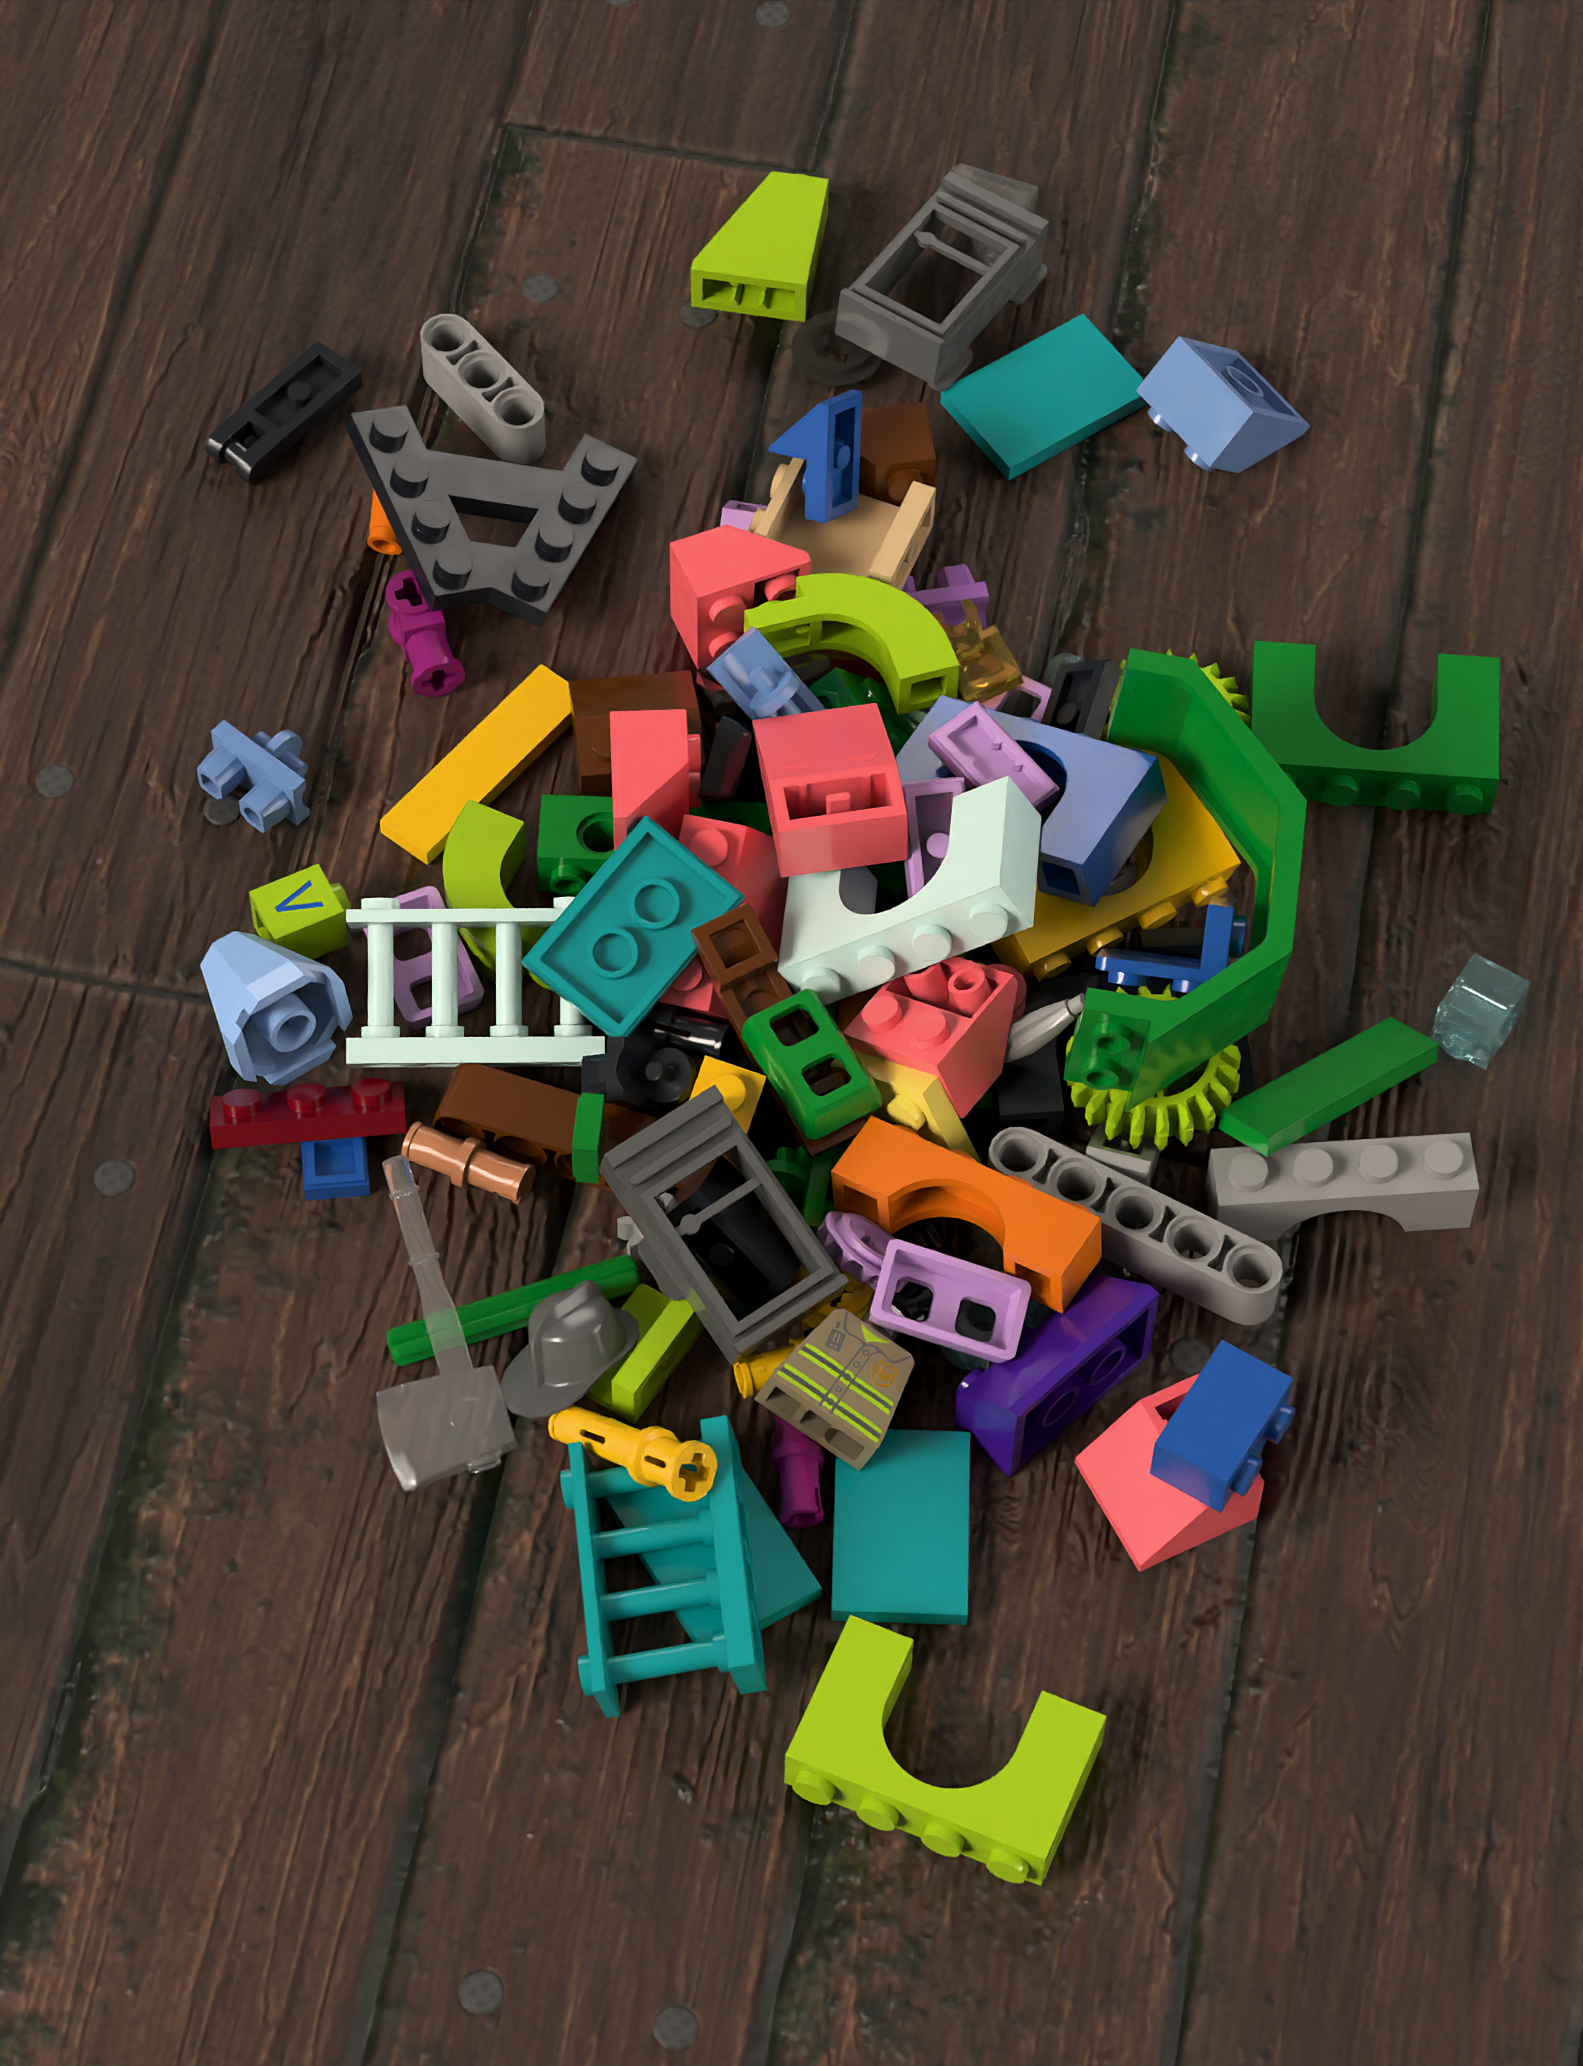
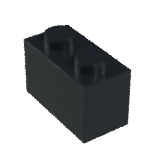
(738, 1246)

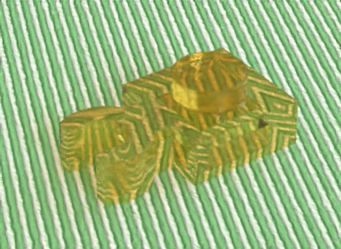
(983, 657)

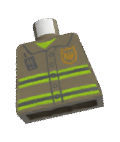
(841, 1385)

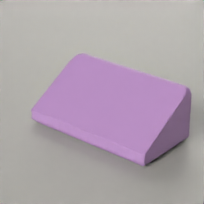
(928, 822)

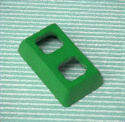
(786, 1064)

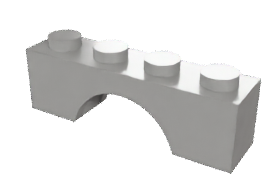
(1413, 1179)

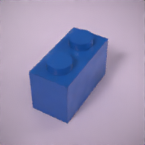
(1222, 1426)

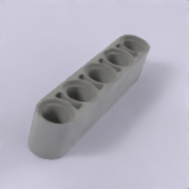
(1167, 1230)

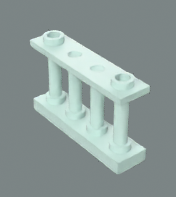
(445, 1040)

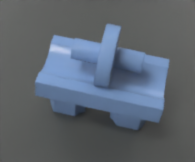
(761, 679)
(264, 767)

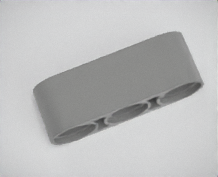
(483, 389)

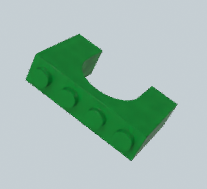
(1444, 769)

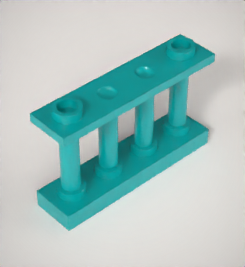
(726, 1587)

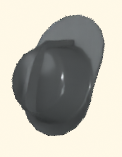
(570, 1348)

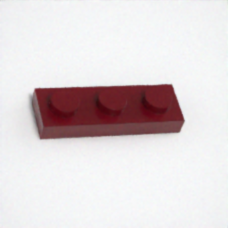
(307, 1113)

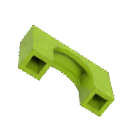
(1004, 1822)

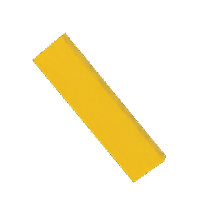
(481, 764)

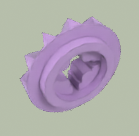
(856, 1245)

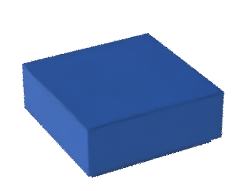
(335, 1168)

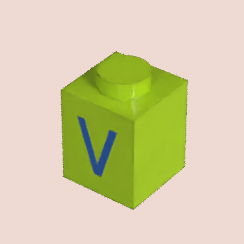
(302, 913)

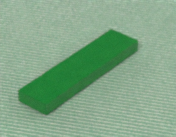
(1328, 1086)

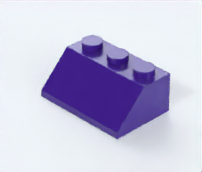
(1057, 1371)

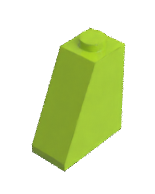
(766, 251)

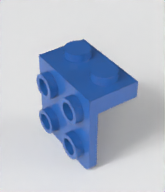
(1223, 939)

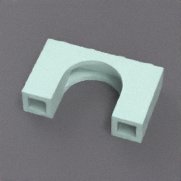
(974, 898)

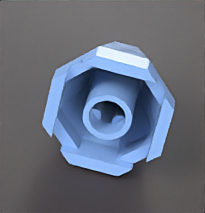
(273, 1007)

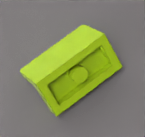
(665, 1337)

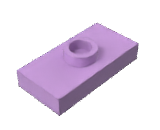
(983, 752)

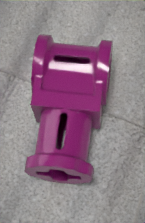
(421, 638)

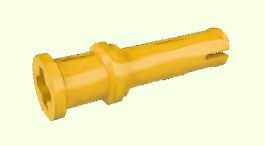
(649, 1454)

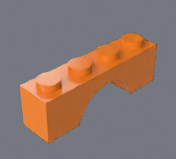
(905, 1179)

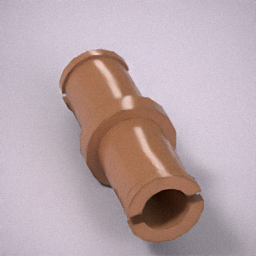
(468, 1162)

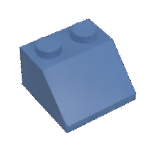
(1218, 406)

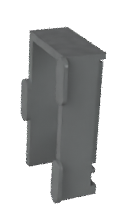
(911, 340)
(668, 1155)

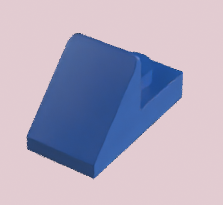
(831, 445)

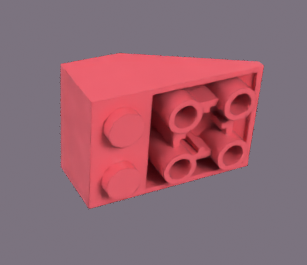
(831, 790)

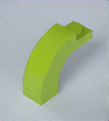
(869, 622)
(477, 869)

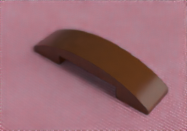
(747, 981)

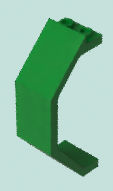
(1150, 1042)

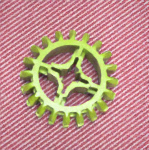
(1164, 1114)

